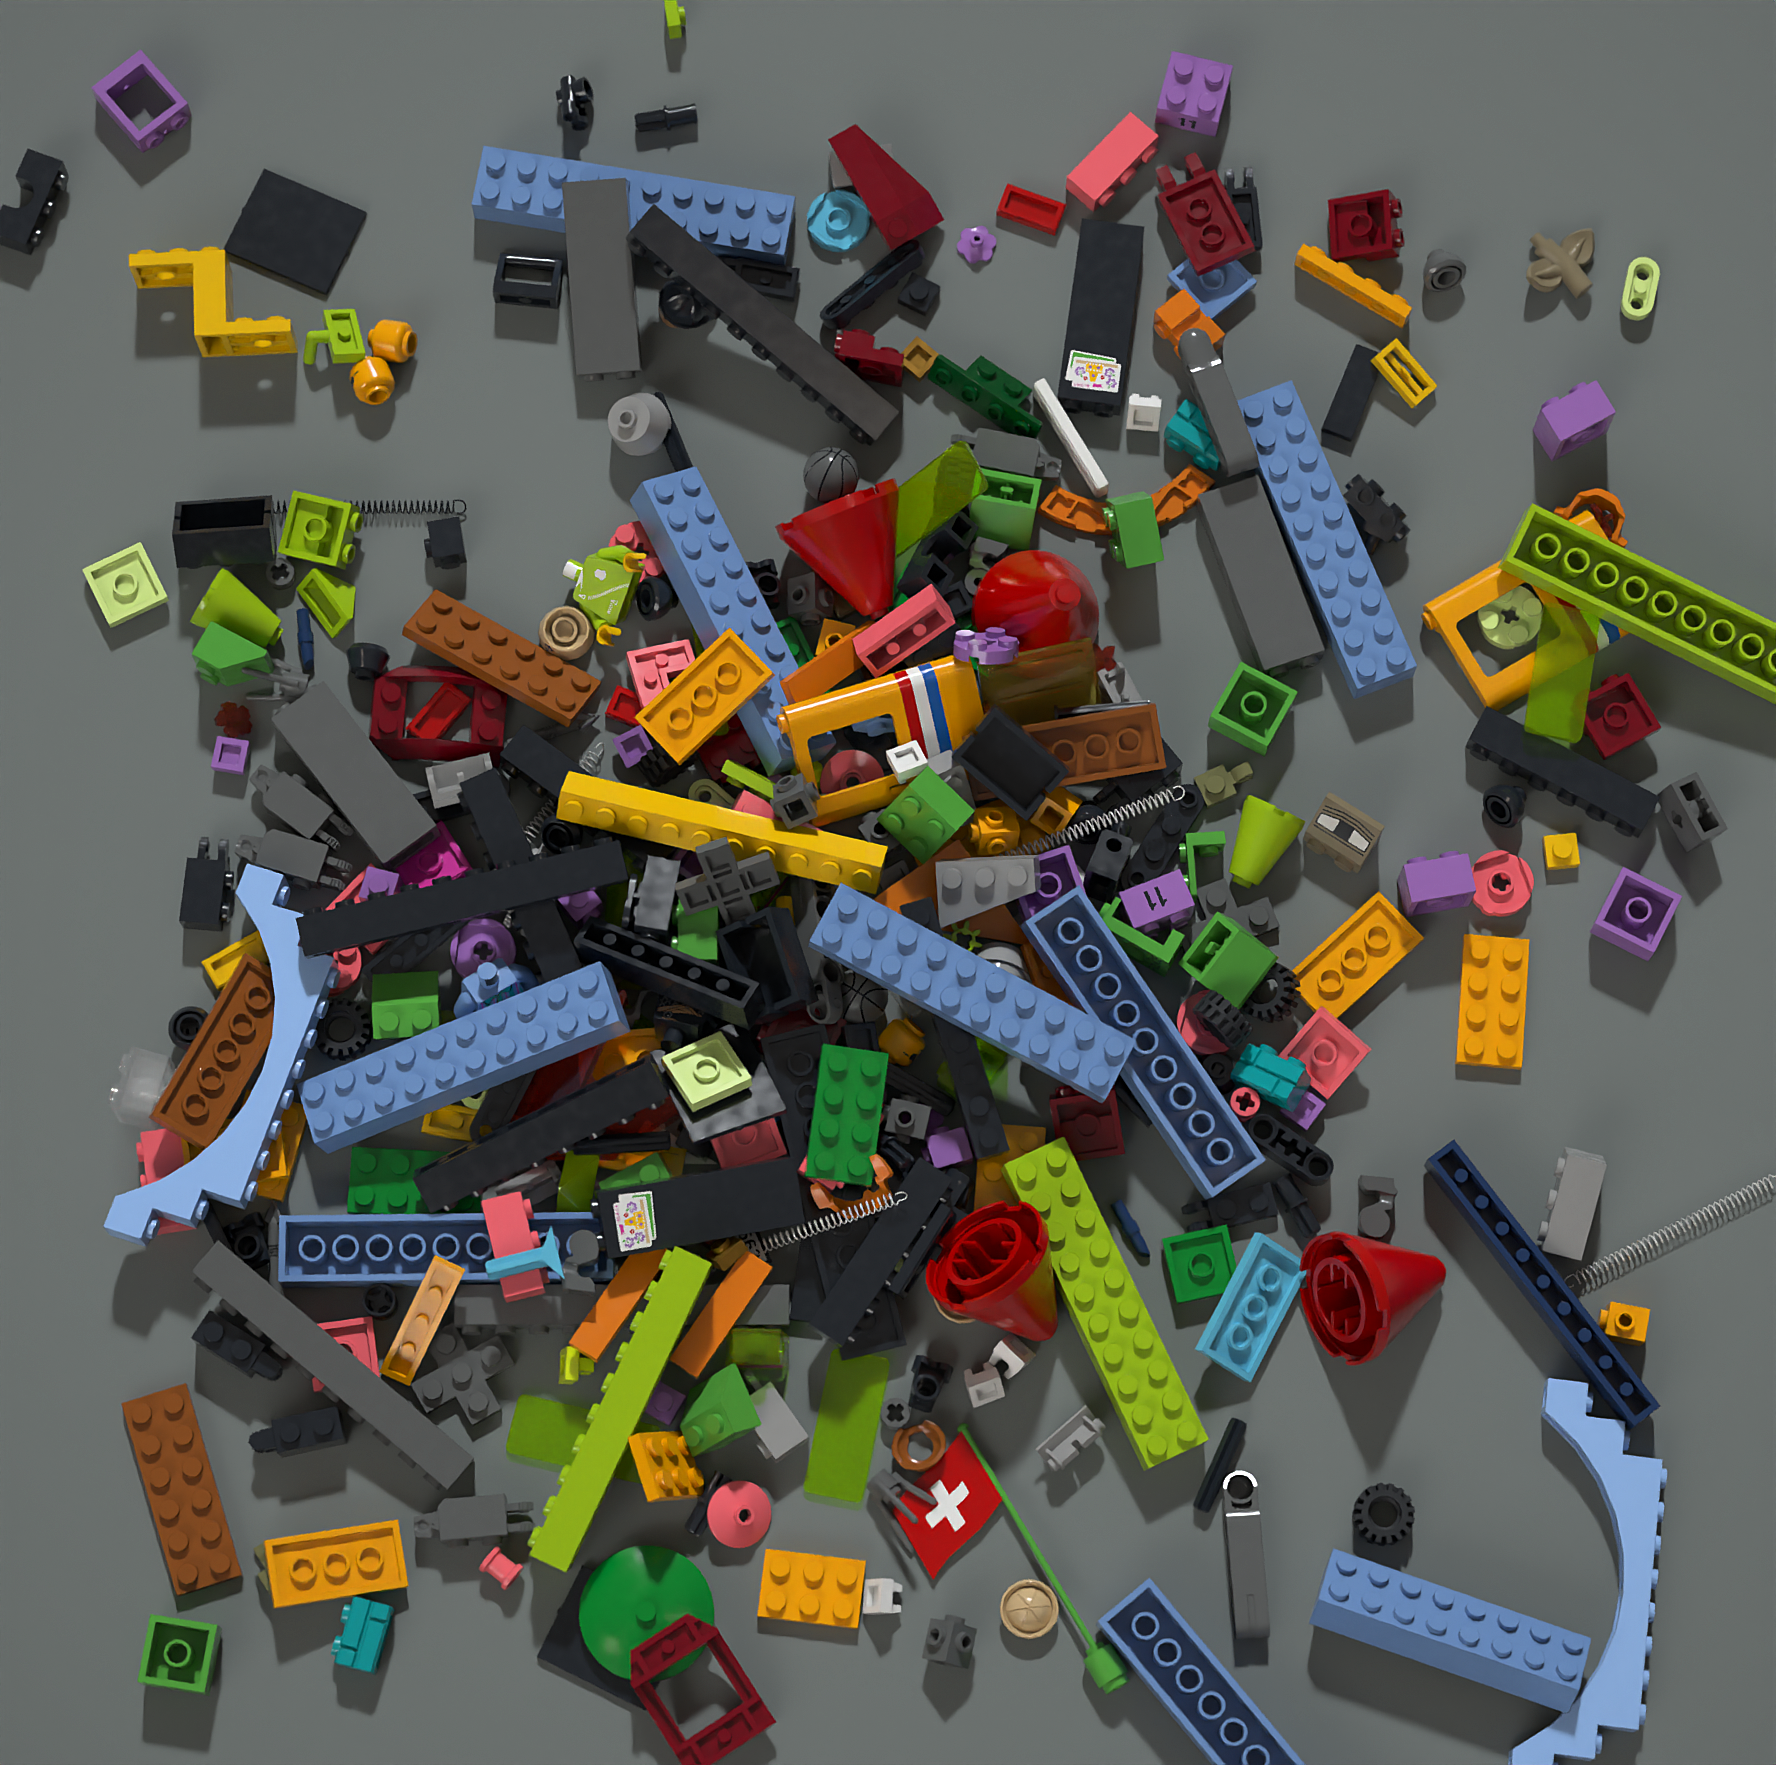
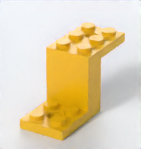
(213, 302)

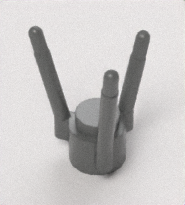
(291, 683)
(886, 1489)

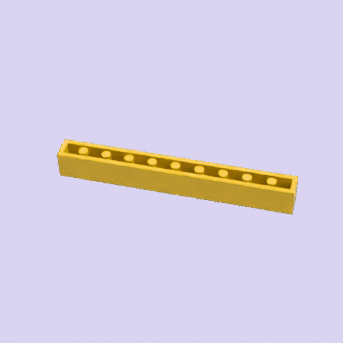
(694, 823)

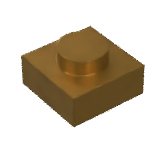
(918, 358)
(726, 1252)

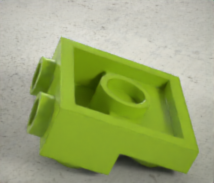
(320, 530)

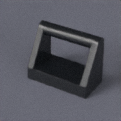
(526, 293)

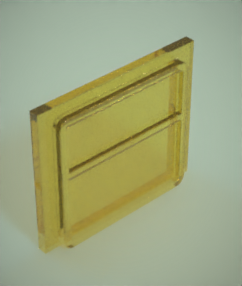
(1041, 679)

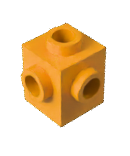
(994, 830)

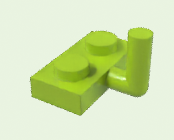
(342, 336)
(742, 776)

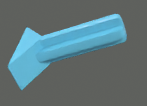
(527, 1261)

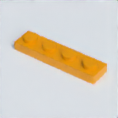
(1343, 279)
(422, 1320)

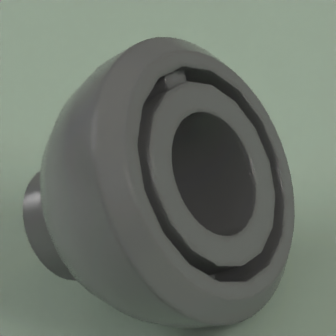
(1443, 271)

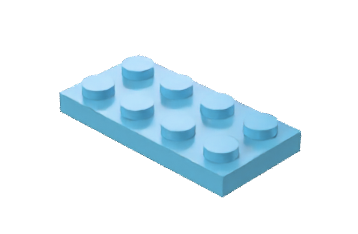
(1252, 1307)

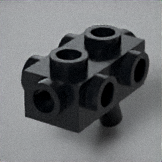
(1381, 519)

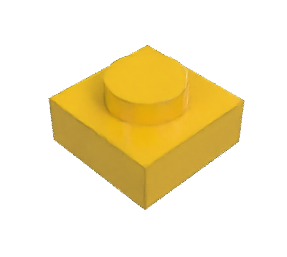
(1561, 851)

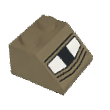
(1343, 833)

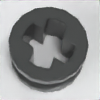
(282, 583)
(885, 1413)

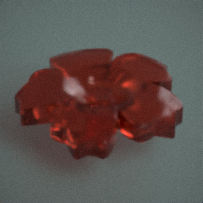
(233, 719)

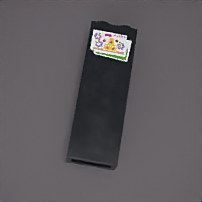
(1100, 317)
(697, 1207)

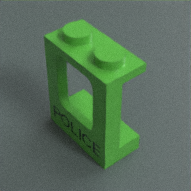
(1139, 946)

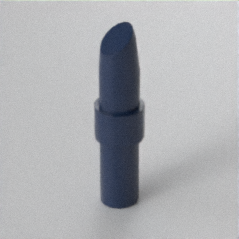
(305, 638)
(1130, 1228)

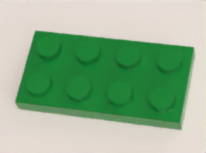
(846, 1115)
(384, 1183)

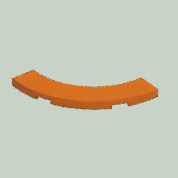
(1087, 516)

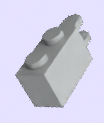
(780, 1429)

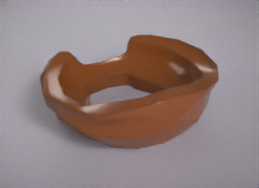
(901, 1443)

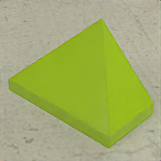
(328, 599)
(577, 1182)

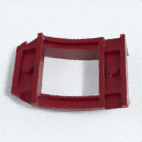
(389, 710)
(724, 1734)

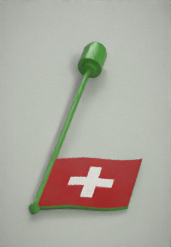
(966, 1499)

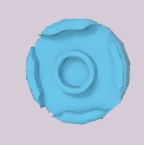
(838, 221)

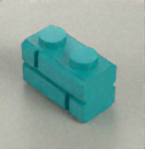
(1189, 433)
(1272, 1076)
(363, 1635)

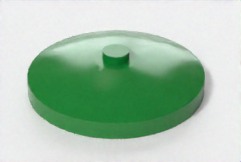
(636, 1598)

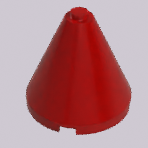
(852, 545)
(1036, 600)
(998, 1270)
(1364, 1292)

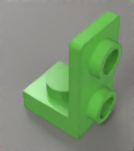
(1207, 845)

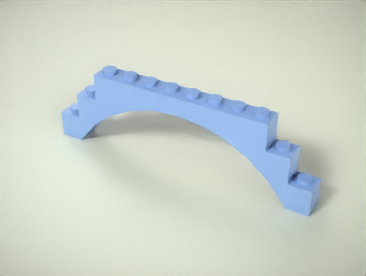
(234, 1160)
(1632, 1498)

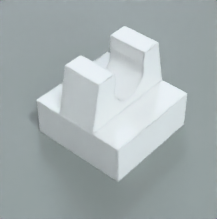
(1143, 413)
(906, 761)
(1014, 1353)
(984, 1385)
(879, 1596)

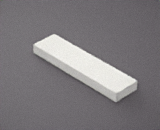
(1070, 438)

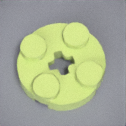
(1518, 632)

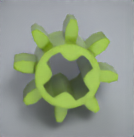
(964, 931)

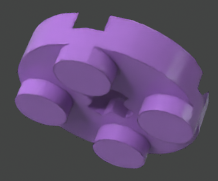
(989, 647)
(472, 937)

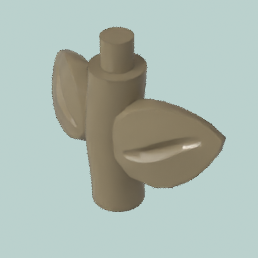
(1562, 262)

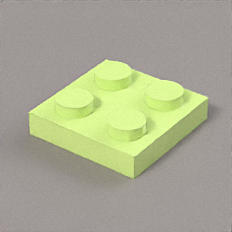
(125, 585)
(706, 1071)

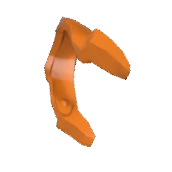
(1605, 501)
(826, 1200)

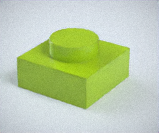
(675, 18)

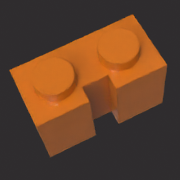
(1182, 314)

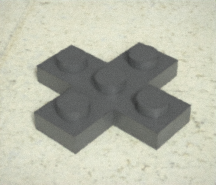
(726, 882)
(1255, 917)
(463, 1374)

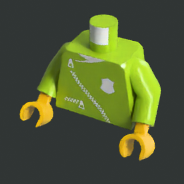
(606, 587)

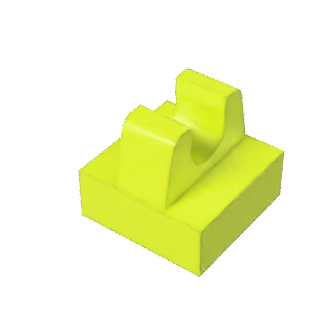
(573, 1365)

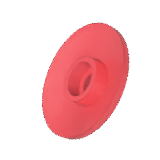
(849, 765)
(725, 1509)

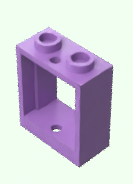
(123, 79)

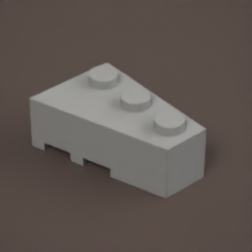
(983, 883)
(1572, 1203)

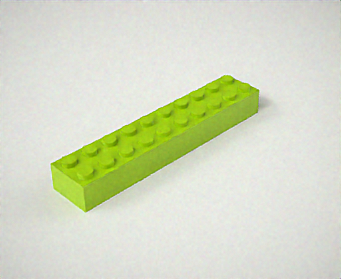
(1644, 600)
(1107, 1307)
(621, 1409)

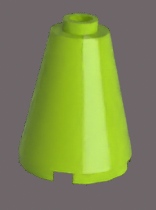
(237, 610)
(1261, 840)

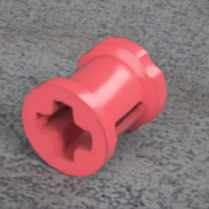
(1254, 1103)
(501, 1568)

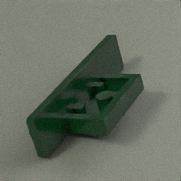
(988, 392)

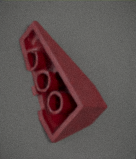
(889, 193)

